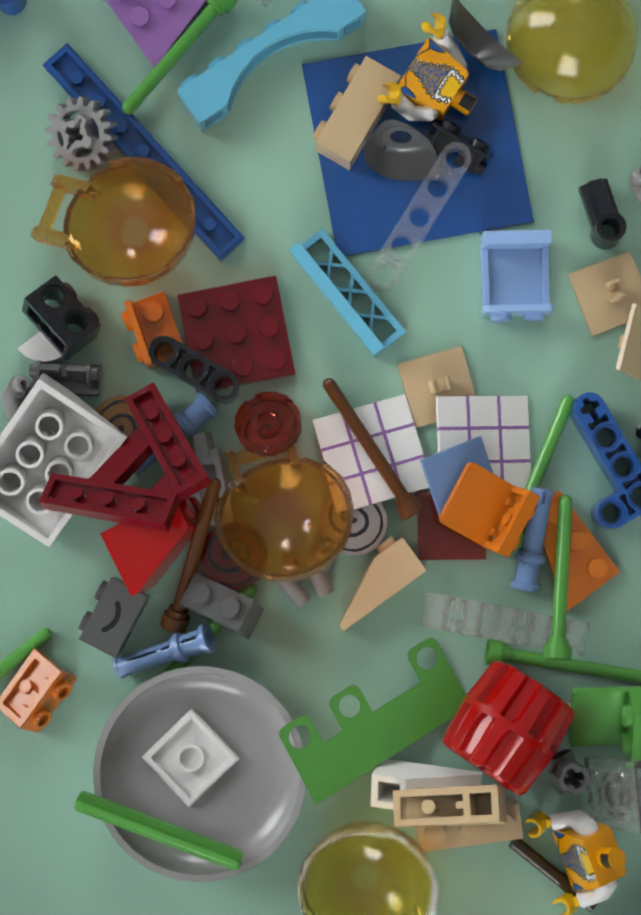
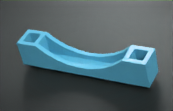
(212, 93)

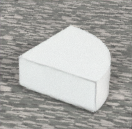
(40, 349)

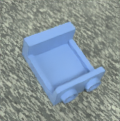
(515, 274)

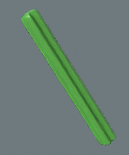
(158, 830)

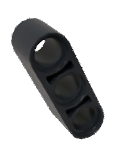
(182, 358)

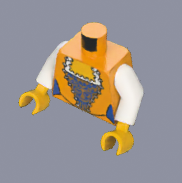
(433, 79)
(587, 853)

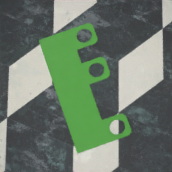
(375, 735)

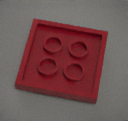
(239, 330)

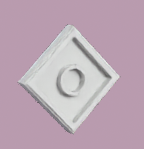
(190, 757)

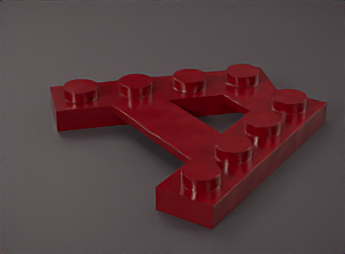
(105, 495)

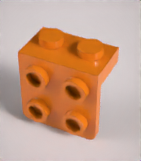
(488, 510)

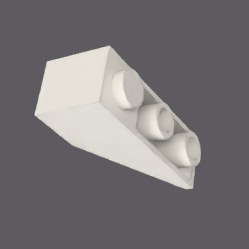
(409, 775)

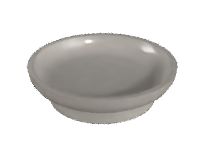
(245, 808)

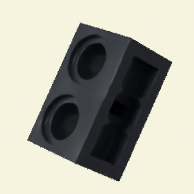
(54, 321)

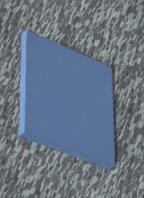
(445, 468)

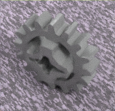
(84, 132)

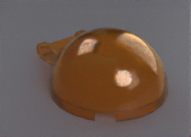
(123, 222)
(283, 516)

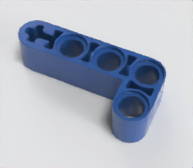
(606, 457)

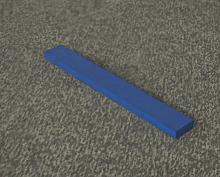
(135, 141)

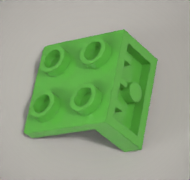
(607, 718)

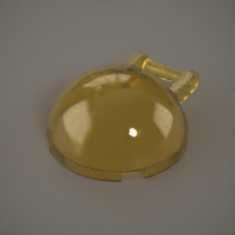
(572, 46)
(367, 872)

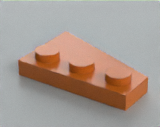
(588, 561)

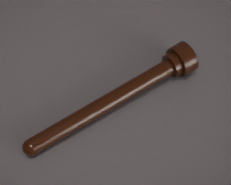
(407, 503)
(176, 617)

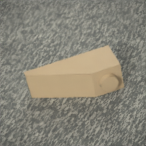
(386, 575)
(450, 806)

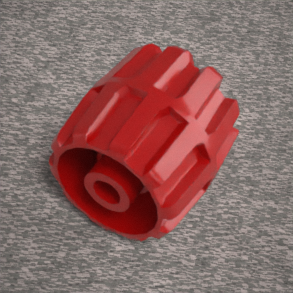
(509, 727)

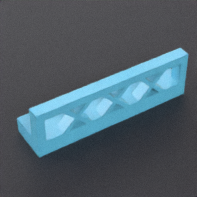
(339, 302)

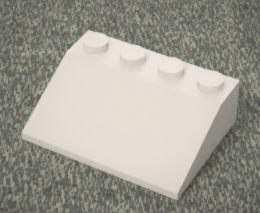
(46, 436)

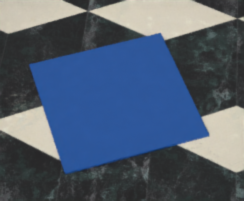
(368, 206)

